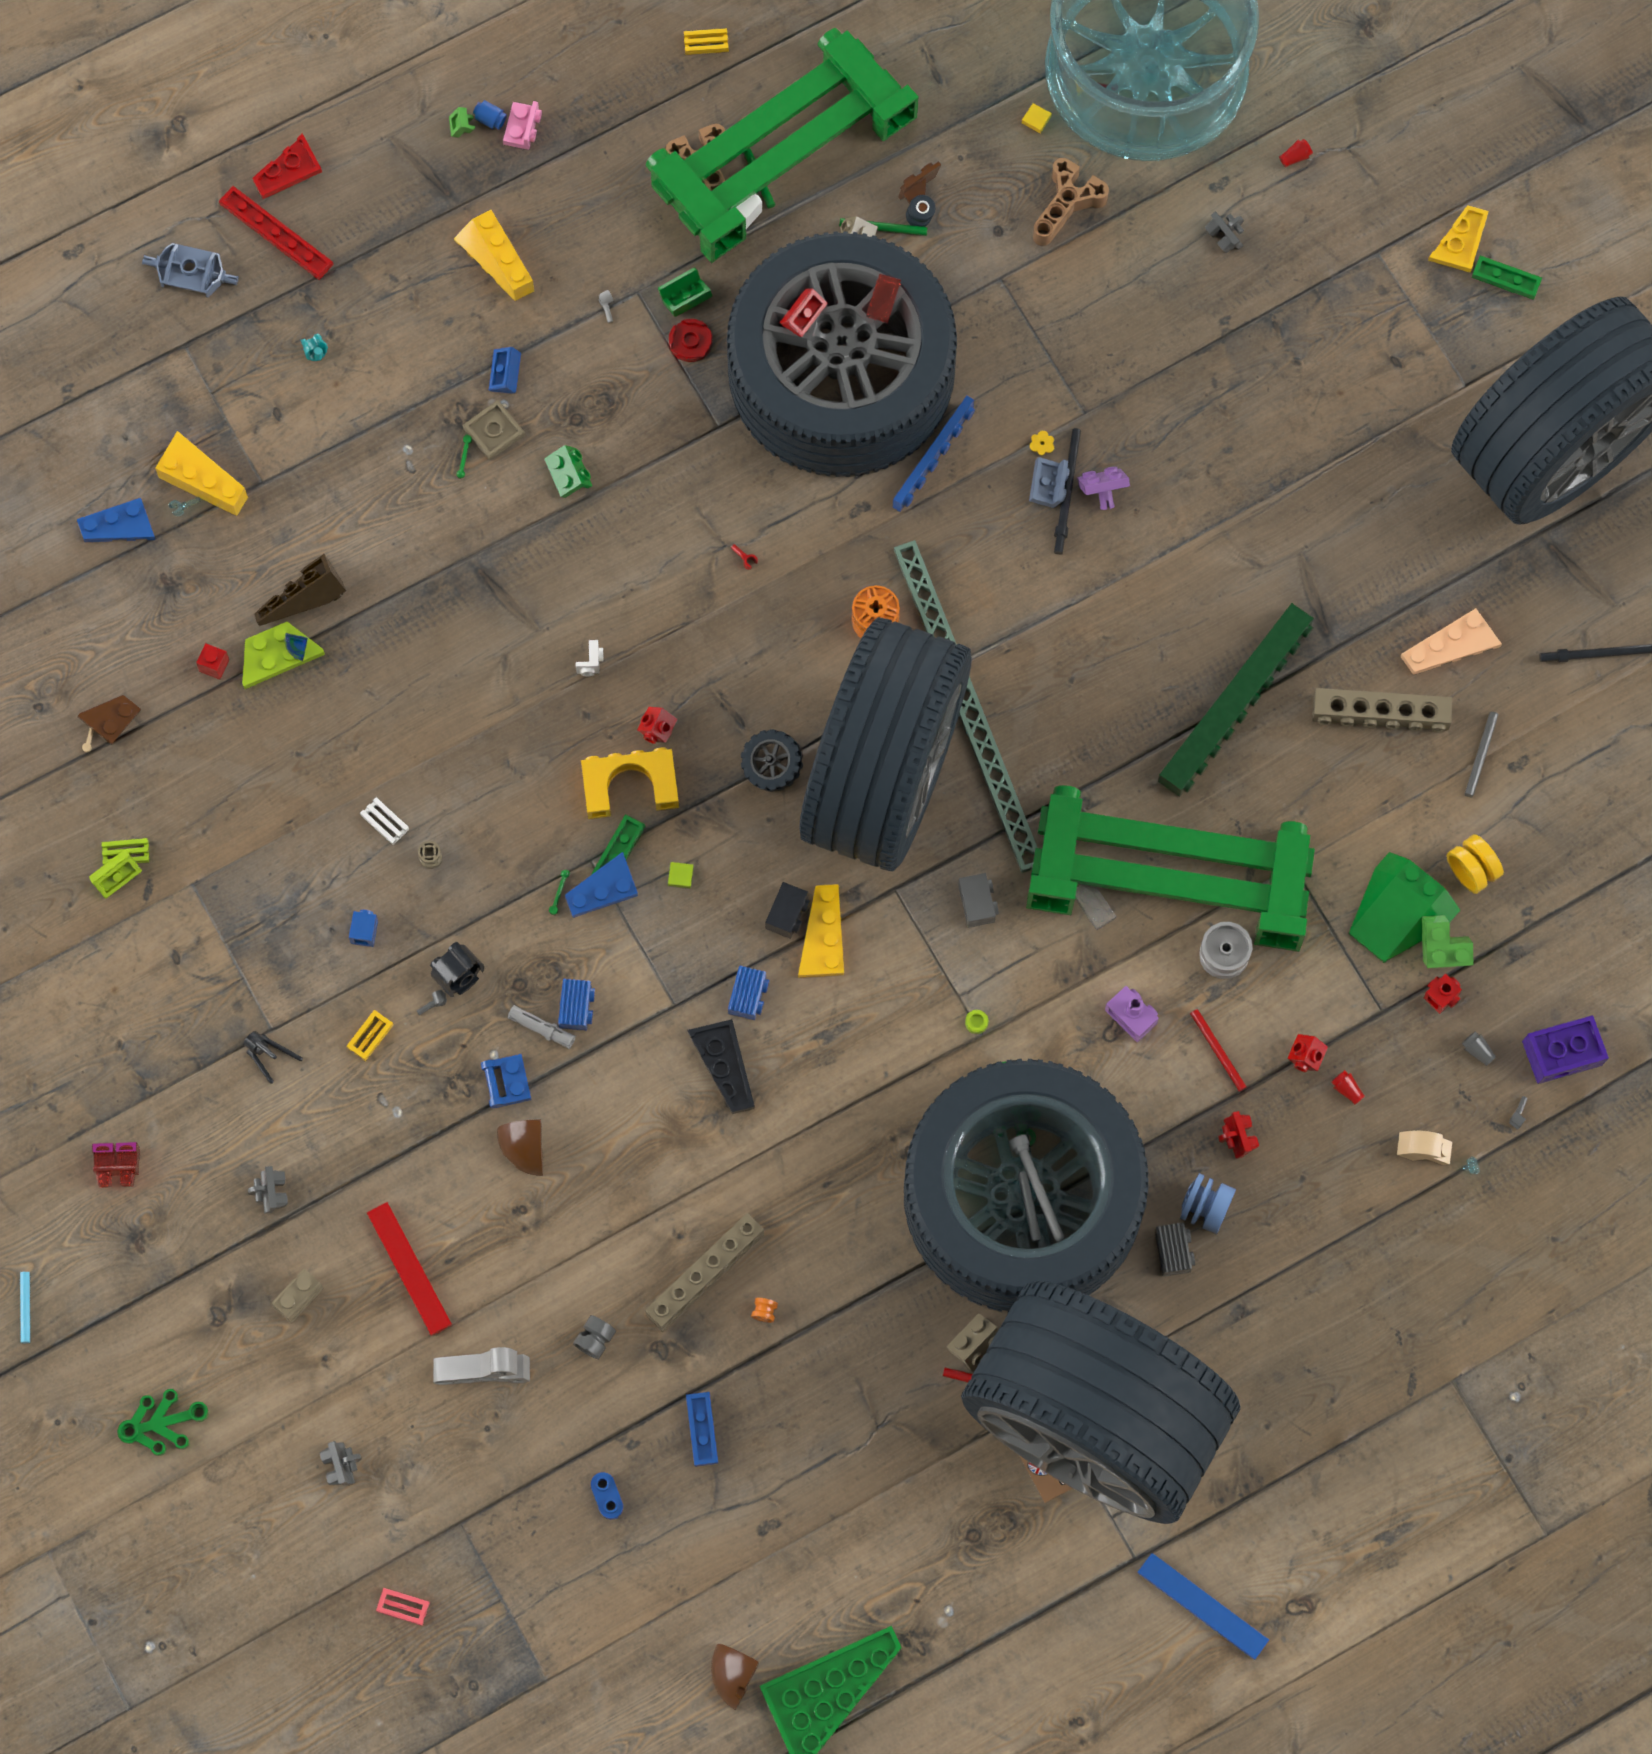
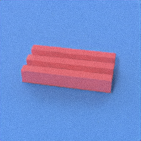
(383, 1600)

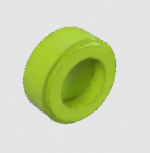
(976, 1021)

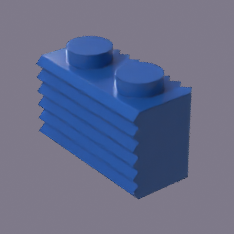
(747, 993)
(575, 1004)

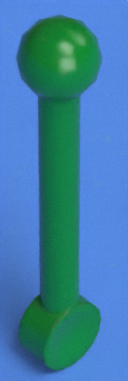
(467, 439)
(553, 910)

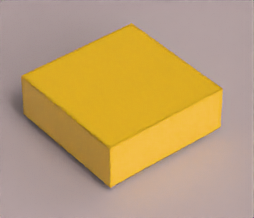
(1036, 118)

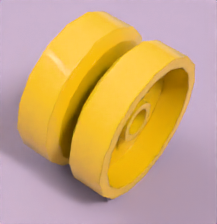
(1475, 864)

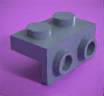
(1049, 482)

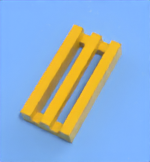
(706, 37)
(358, 1051)

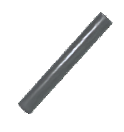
(1029, 1206)

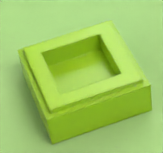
(680, 875)

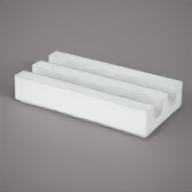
(371, 808)

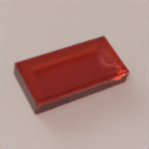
(883, 298)

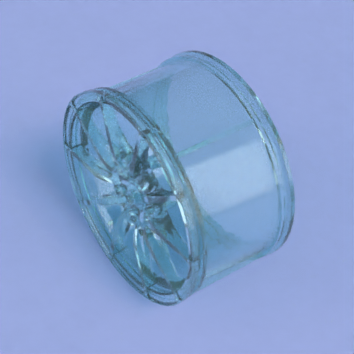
(1148, 62)

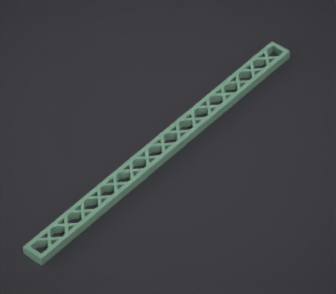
(975, 707)

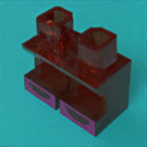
(116, 1161)

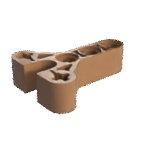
(683, 148)
(1091, 195)

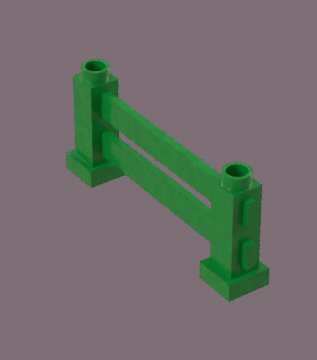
(714, 212)
(1059, 870)

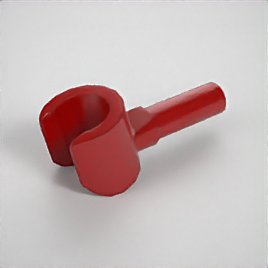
(745, 557)

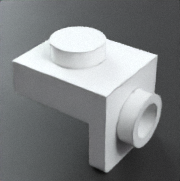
(595, 656)

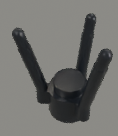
(258, 1044)

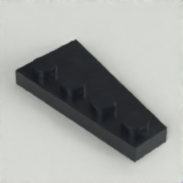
(722, 1056)

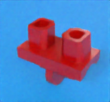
(1236, 1135)

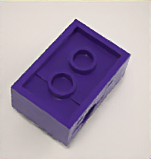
(1565, 1049)

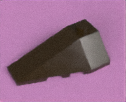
(313, 589)

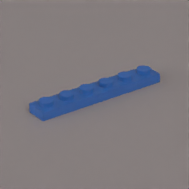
(929, 460)

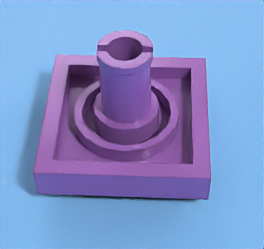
(1103, 484)

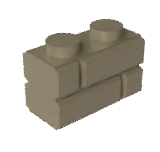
(297, 1296)

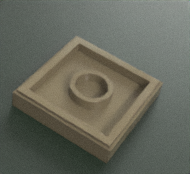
(493, 430)

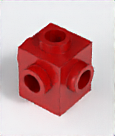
(657, 725)
(1443, 993)
(1307, 1053)

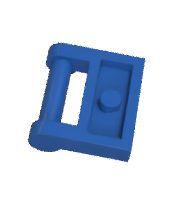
(513, 1077)

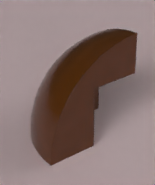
(523, 1145)
(731, 1673)

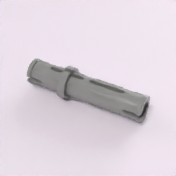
(536, 1024)

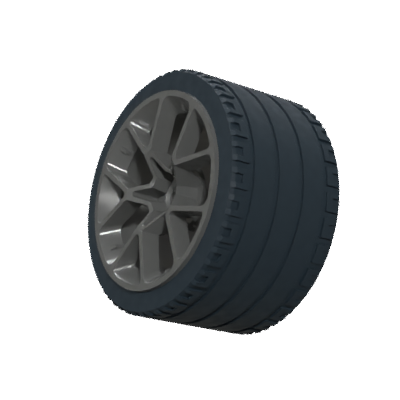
(1101, 1401)

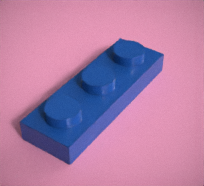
(702, 1429)

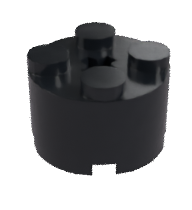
(456, 969)

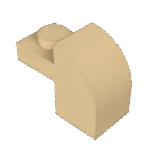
(1424, 1145)

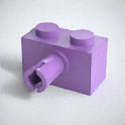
(1132, 1013)

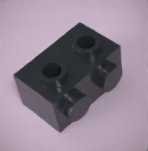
(787, 910)

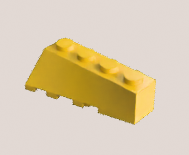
(492, 249)

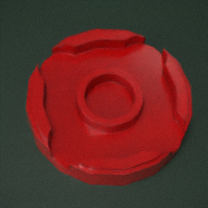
(690, 340)

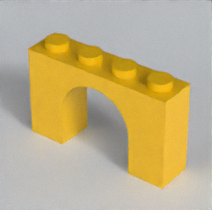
(655, 765)

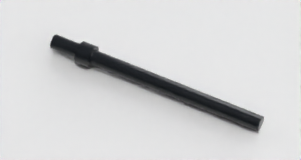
(1061, 530)
(1564, 655)

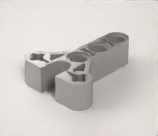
(497, 1365)

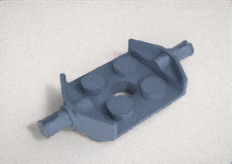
(204, 278)

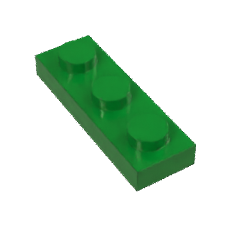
(1506, 277)

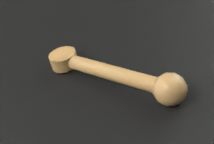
(86, 746)

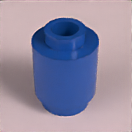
(489, 115)

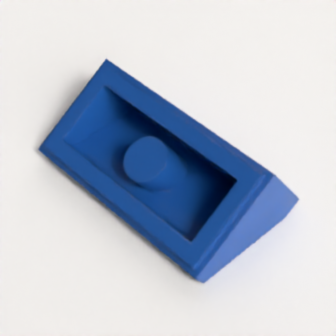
(505, 370)

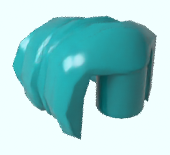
(314, 348)

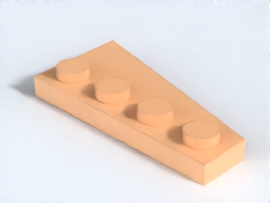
(1458, 640)

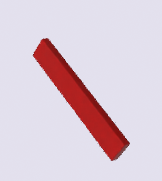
(276, 233)
(409, 1269)

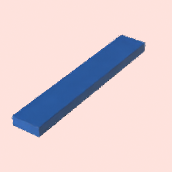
(1203, 1606)

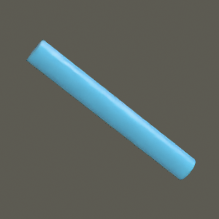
(25, 1306)

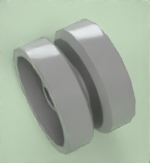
(1219, 939)

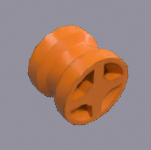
(764, 1310)

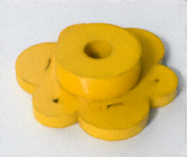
(1042, 437)

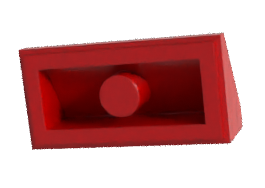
(804, 312)

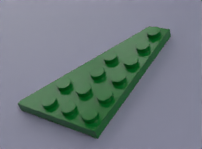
(821, 1694)

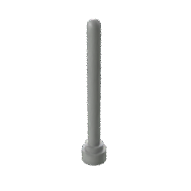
(1020, 1146)

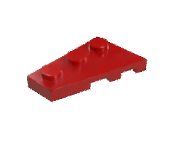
(289, 169)

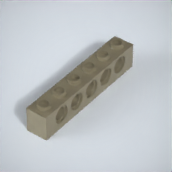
(1392, 702)
(704, 1272)

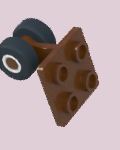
(920, 207)

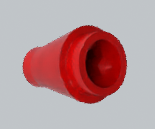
(1296, 153)
(1347, 1086)

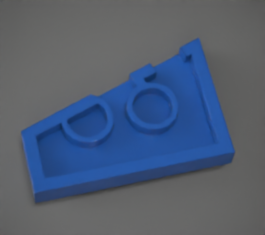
(116, 523)

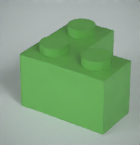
(1440, 948)

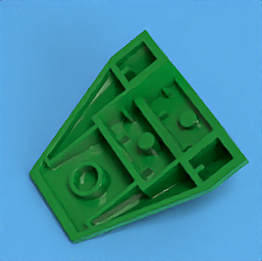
(1394, 907)

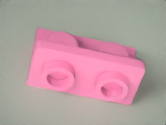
(521, 125)

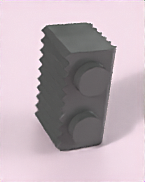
(1173, 1249)

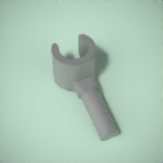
(604, 299)

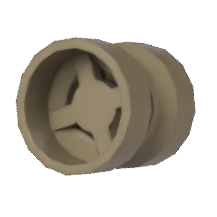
(432, 858)

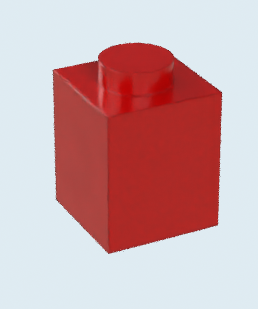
(212, 661)

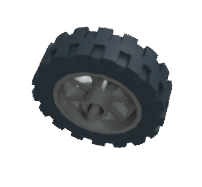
(760, 742)

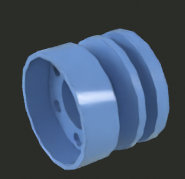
(1207, 1203)

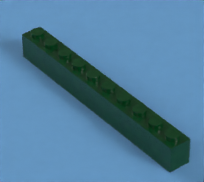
(1235, 700)

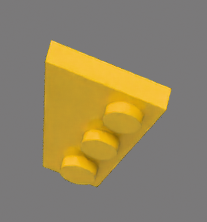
(1462, 240)

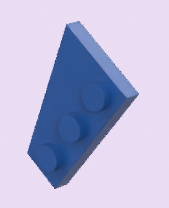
(603, 888)

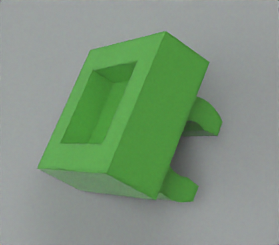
(459, 122)

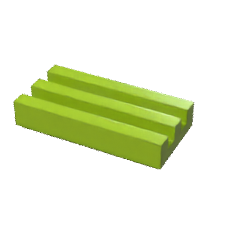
(127, 843)

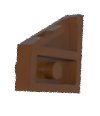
(110, 717)

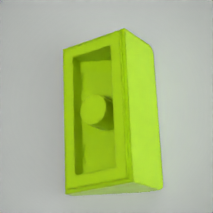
(115, 874)

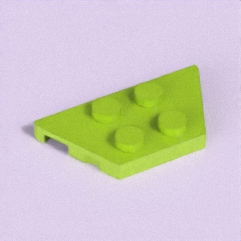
(268, 656)

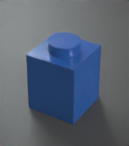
(363, 928)

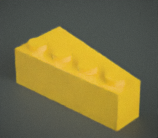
(200, 476)

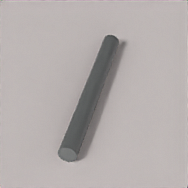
(1481, 754)

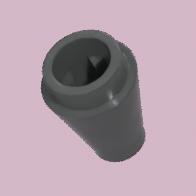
(1478, 1047)

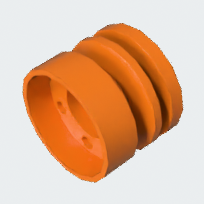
(871, 598)

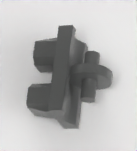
(1217, 224)
(270, 1199)
(343, 1462)

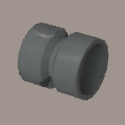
(594, 1337)

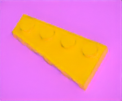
(823, 940)

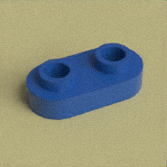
(606, 1495)

